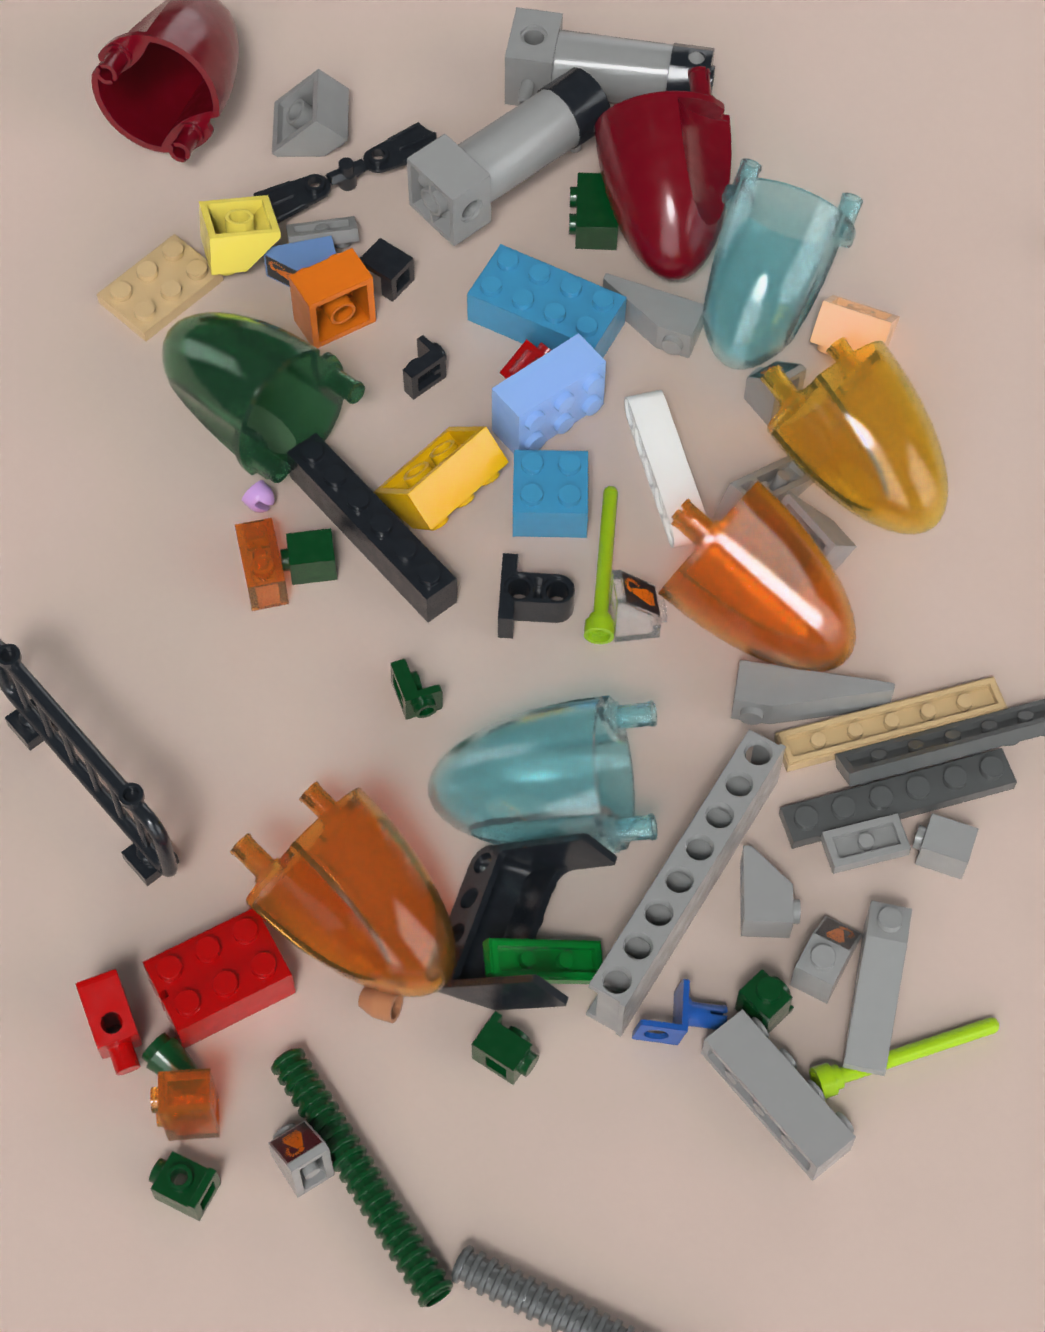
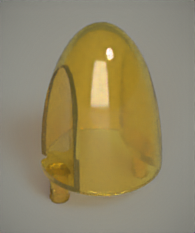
(864, 438)

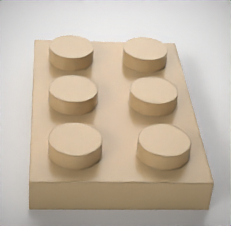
(159, 287)

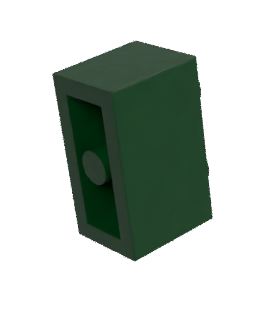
(594, 219)

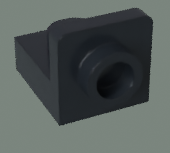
(426, 369)

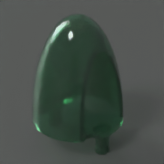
(255, 386)

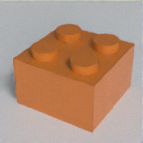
(332, 298)

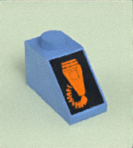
(289, 258)

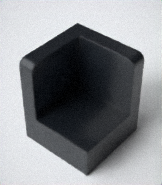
(391, 265)

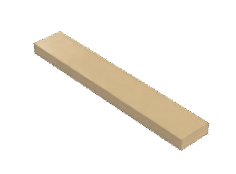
(823, 739)

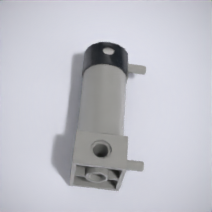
(622, 66)
(458, 182)

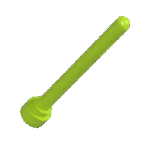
(599, 624)
(833, 1078)

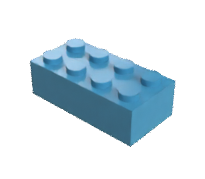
(543, 303)

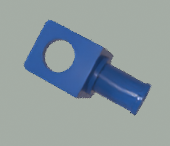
(685, 1014)

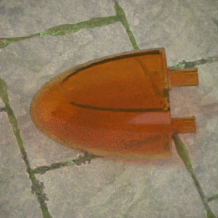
(763, 585)
(355, 898)

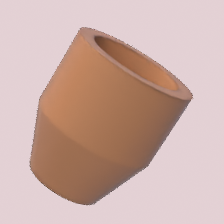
(380, 1005)

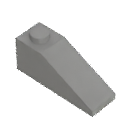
(660, 317)
(779, 478)

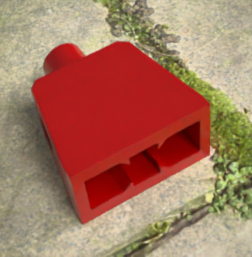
(106, 1008)

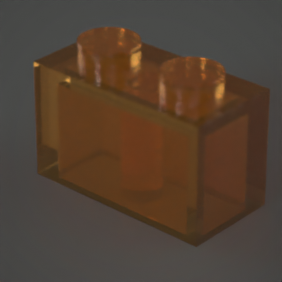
(261, 564)
(186, 1104)

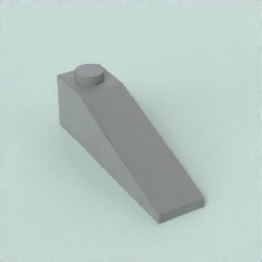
(785, 694)
(877, 987)

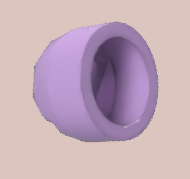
(259, 497)

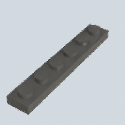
(942, 743)
(903, 794)

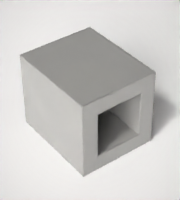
(945, 845)

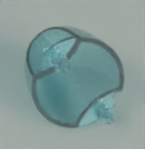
(770, 264)
(547, 776)

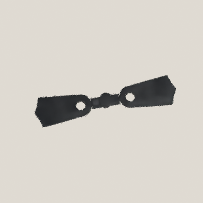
(298, 195)

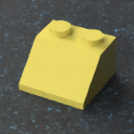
(237, 232)

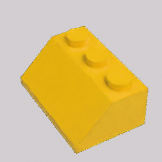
(443, 477)

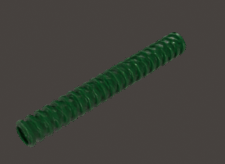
(362, 1178)

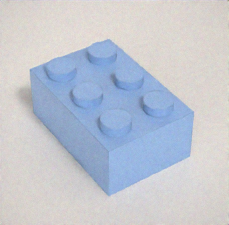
(549, 395)

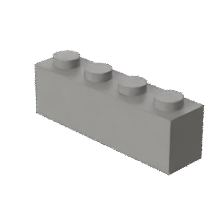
(778, 1094)

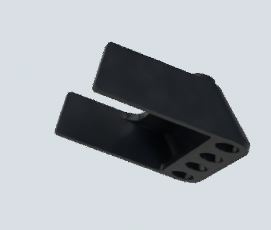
(507, 898)

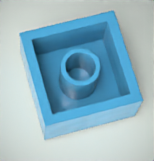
(550, 493)

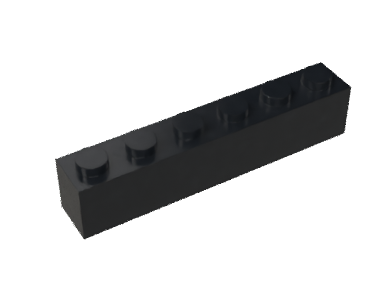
(372, 527)

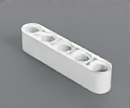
(662, 459)

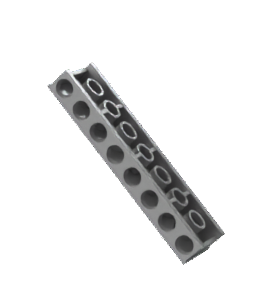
(684, 882)

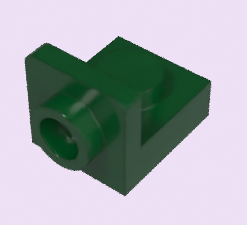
(411, 696)

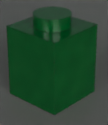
(309, 556)

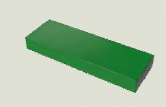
(550, 959)

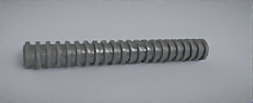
(529, 1296)

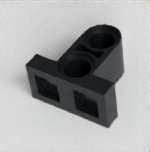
(537, 604)

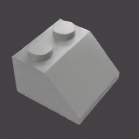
(311, 118)

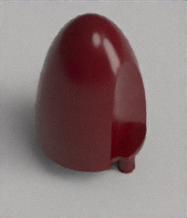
(169, 76)
(667, 172)

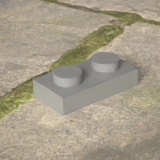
(343, 231)
(865, 843)

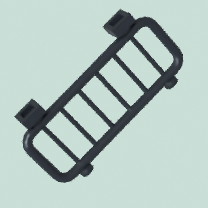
(40, 720)

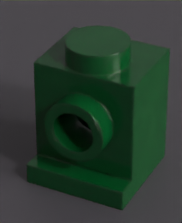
(767, 998)
(504, 1050)
(192, 1196)

